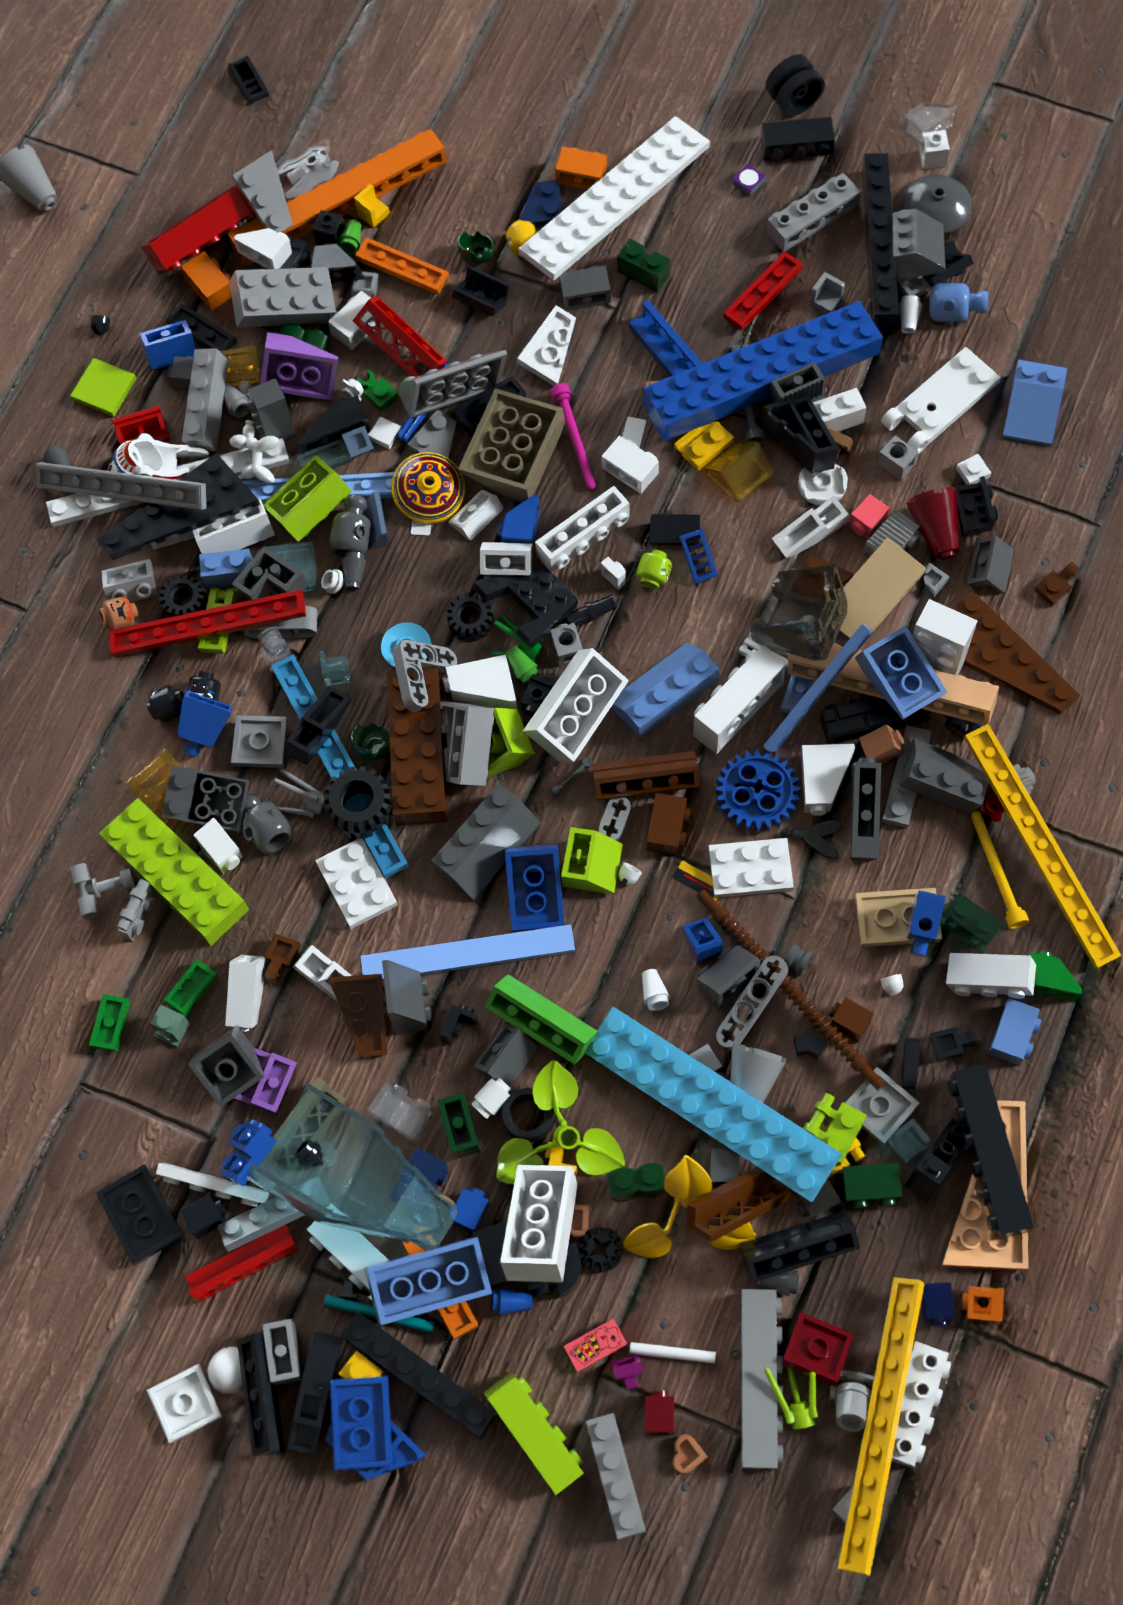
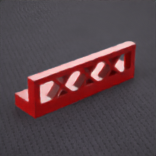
(402, 331)
(241, 1263)

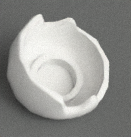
(225, 1371)

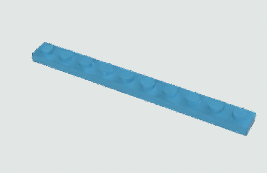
(335, 759)

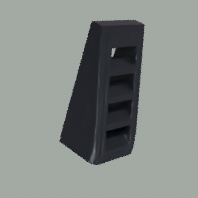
(245, 64)

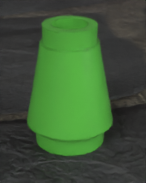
(350, 237)
(521, 665)

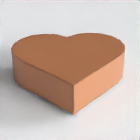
(580, 1221)
(687, 1454)

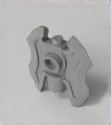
(308, 170)

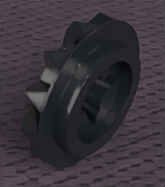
(598, 1262)

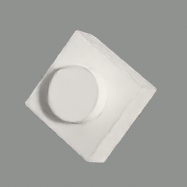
(972, 469)
(613, 572)

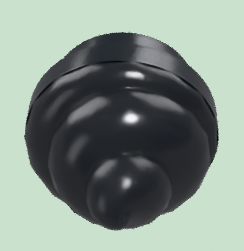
(309, 1154)

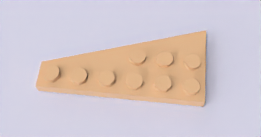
(971, 1240)

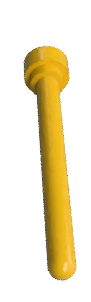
(1015, 915)

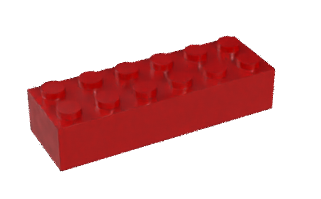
(198, 230)

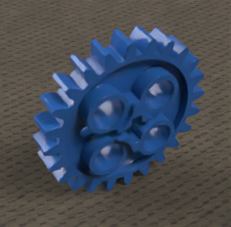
(763, 769)

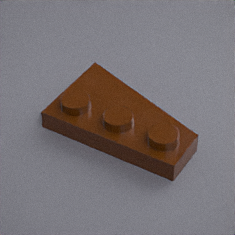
(363, 1010)

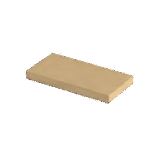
(879, 586)

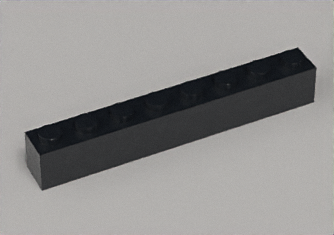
(880, 241)

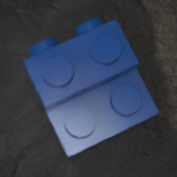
(252, 1145)

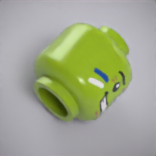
(654, 569)

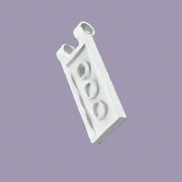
(950, 391)

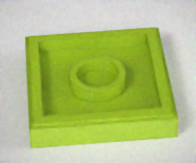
(103, 387)

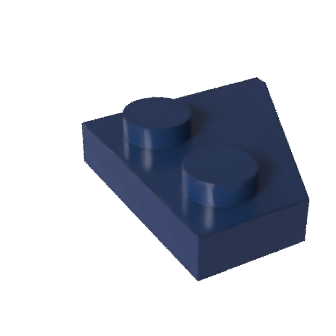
(543, 203)

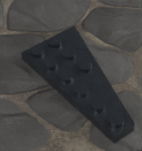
(155, 522)

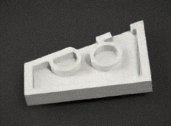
(549, 346)

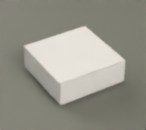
(384, 432)

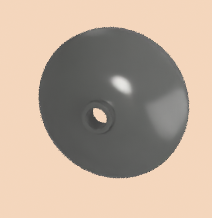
(950, 208)

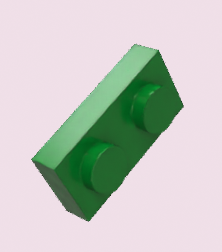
(109, 1023)

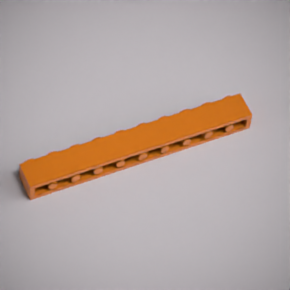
(337, 196)

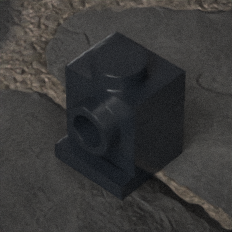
(537, 686)

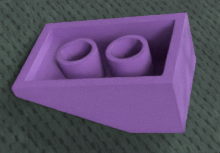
(299, 367)

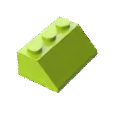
(307, 498)

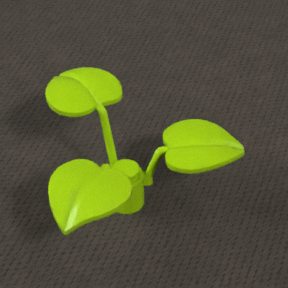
(598, 1151)

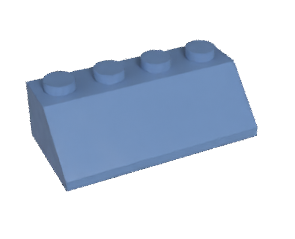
(665, 689)

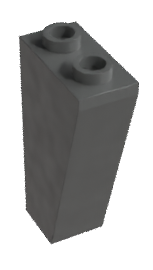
(865, 809)

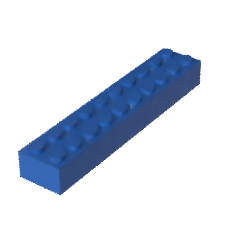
(745, 374)

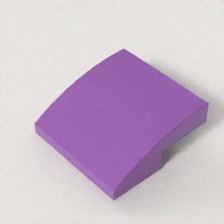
(269, 1090)

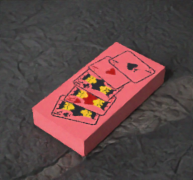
(595, 1345)

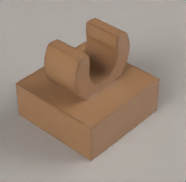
(842, 441)

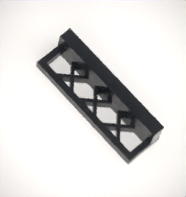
(260, 1397)

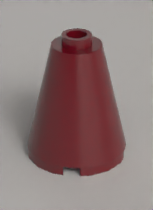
(937, 520)

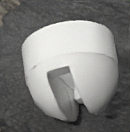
(630, 873)
(892, 984)

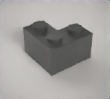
(268, 574)

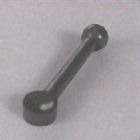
(586, 763)

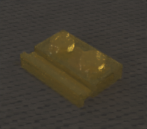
(242, 365)

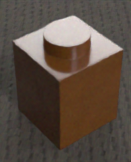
(851, 1019)

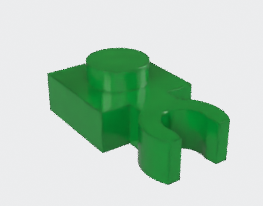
(378, 392)

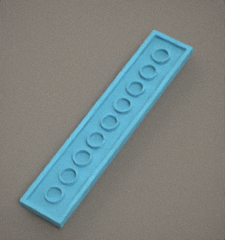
(714, 1104)

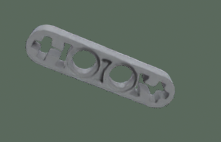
(756, 1004)

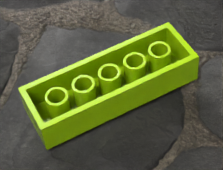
(174, 871)

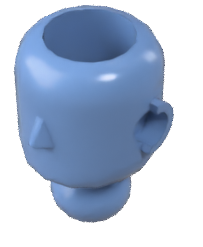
(953, 302)

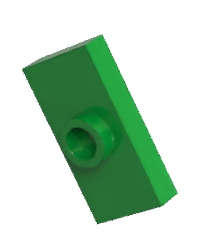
(190, 988)

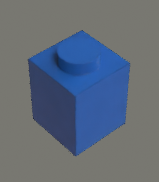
(471, 1209)

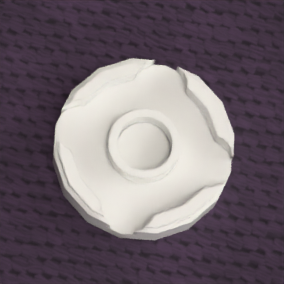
(827, 484)

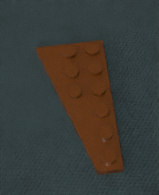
(1005, 656)

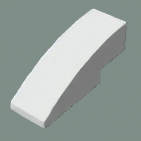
(812, 527)
(318, 968)

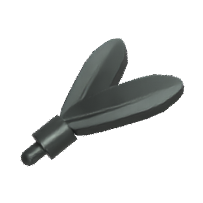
(814, 834)

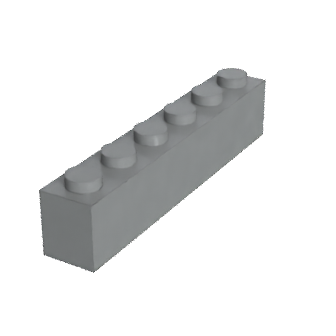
(758, 1399)

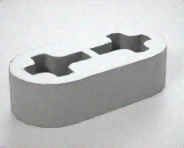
(620, 822)

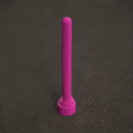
(561, 395)

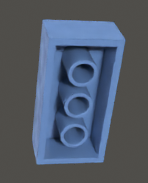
(427, 1280)

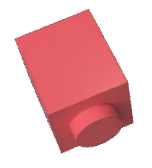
(868, 517)

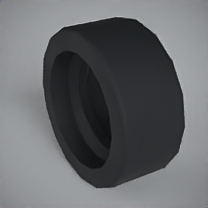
(514, 1132)

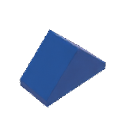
(703, 940)

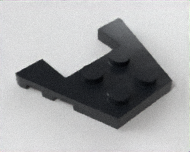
(538, 594)

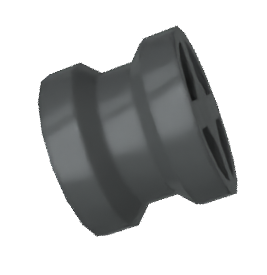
(798, 959)

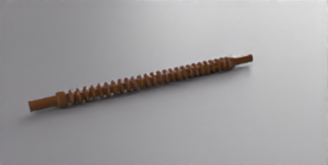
(858, 1063)

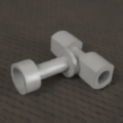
(90, 888)

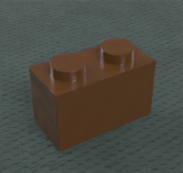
(666, 824)

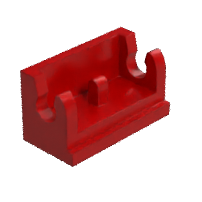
(142, 422)

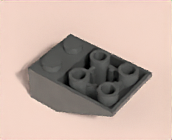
(203, 795)

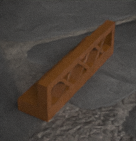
(731, 1200)

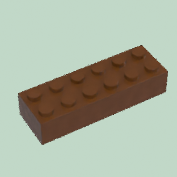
(417, 754)

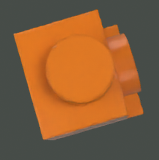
(992, 1311)

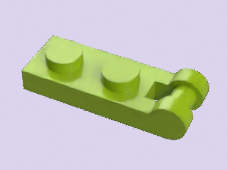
(217, 643)

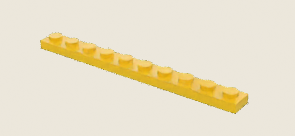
(1042, 846)
(881, 1427)

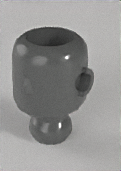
(350, 528)
(265, 825)

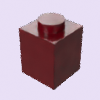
(659, 1413)

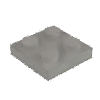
(259, 741)
(884, 1108)

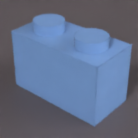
(223, 568)
(1014, 1032)

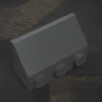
(917, 244)
(944, 777)

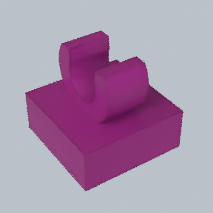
(627, 1369)

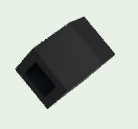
(809, 1045)

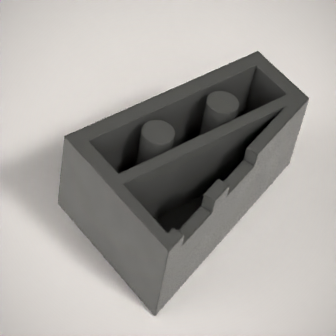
(270, 411)

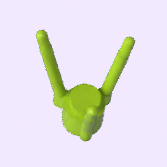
(800, 1414)

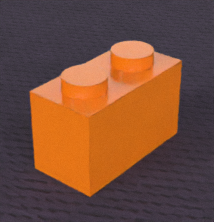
(580, 167)
(207, 280)

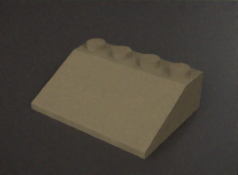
(513, 444)

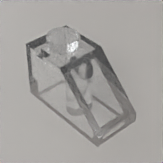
(927, 119)

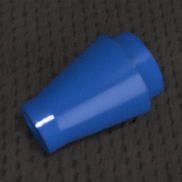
(509, 1301)

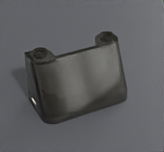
(806, 614)

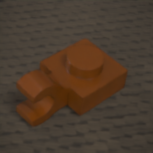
(1056, 586)
(280, 954)

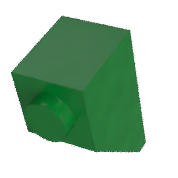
(1054, 978)

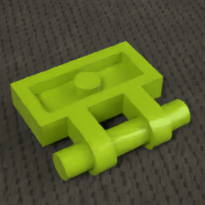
(843, 1128)

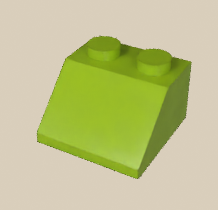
(508, 742)

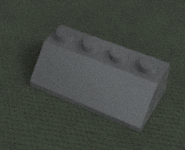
(479, 845)

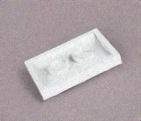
(750, 867)
(356, 883)

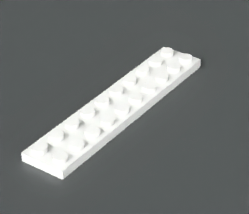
(614, 198)

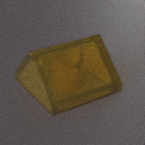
(740, 469)

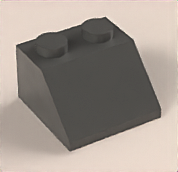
(728, 975)
(227, 1066)

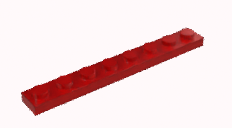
(207, 623)

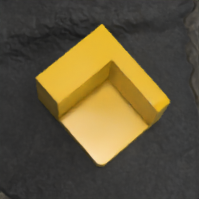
(370, 207)

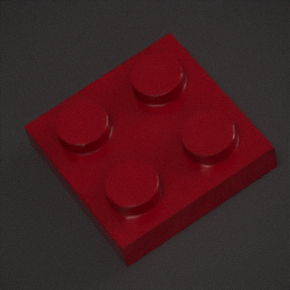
(817, 1349)

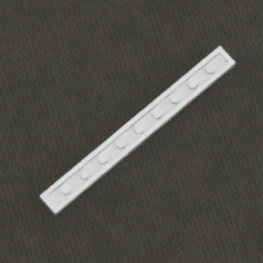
(84, 506)

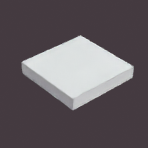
(184, 1403)

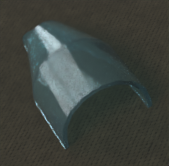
(362, 1177)

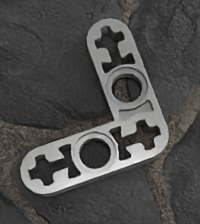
(414, 692)

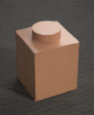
(882, 744)

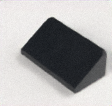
(668, 527)

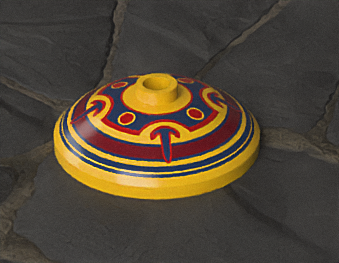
(425, 502)

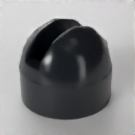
(100, 324)

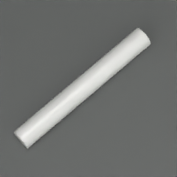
(672, 1352)

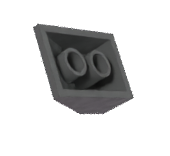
(406, 998)

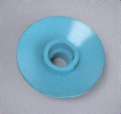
(402, 632)

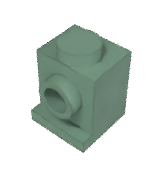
(169, 1025)

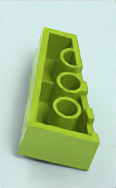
(533, 1432)

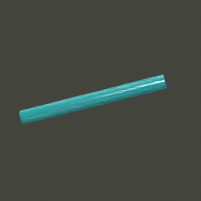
(369, 1311)

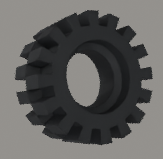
(178, 586)
(469, 630)

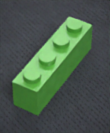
(540, 1019)

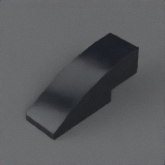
(317, 725)

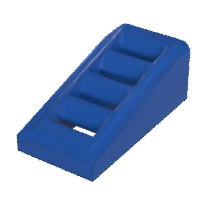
(690, 536)

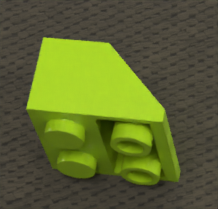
(591, 861)

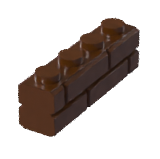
(645, 775)

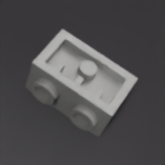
(130, 581)

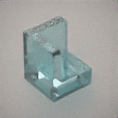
(335, 669)
(909, 1140)

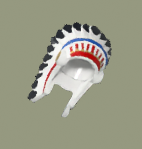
(153, 458)

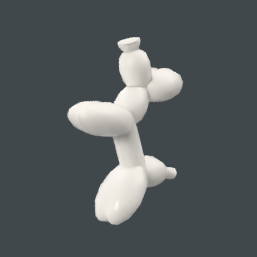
(258, 447)

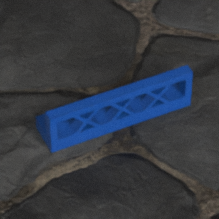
(663, 341)

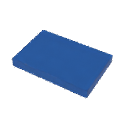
(361, 1423)

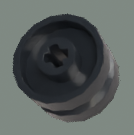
(795, 85)

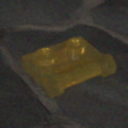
(155, 792)

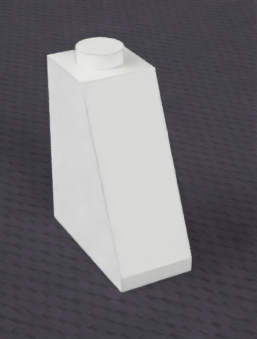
(482, 683)
(822, 775)
(245, 991)

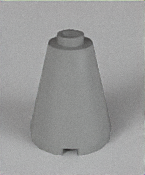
(26, 176)
(755, 1070)

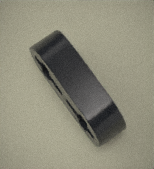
(910, 1063)

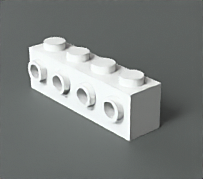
(583, 529)
(920, 1395)

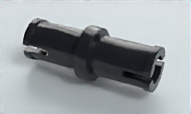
(591, 610)

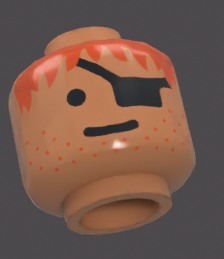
(117, 613)

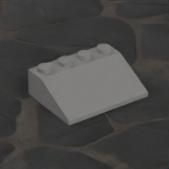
(452, 383)

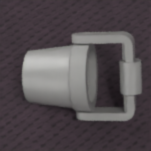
(852, 1400)

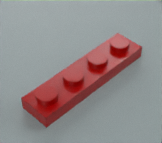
(762, 291)

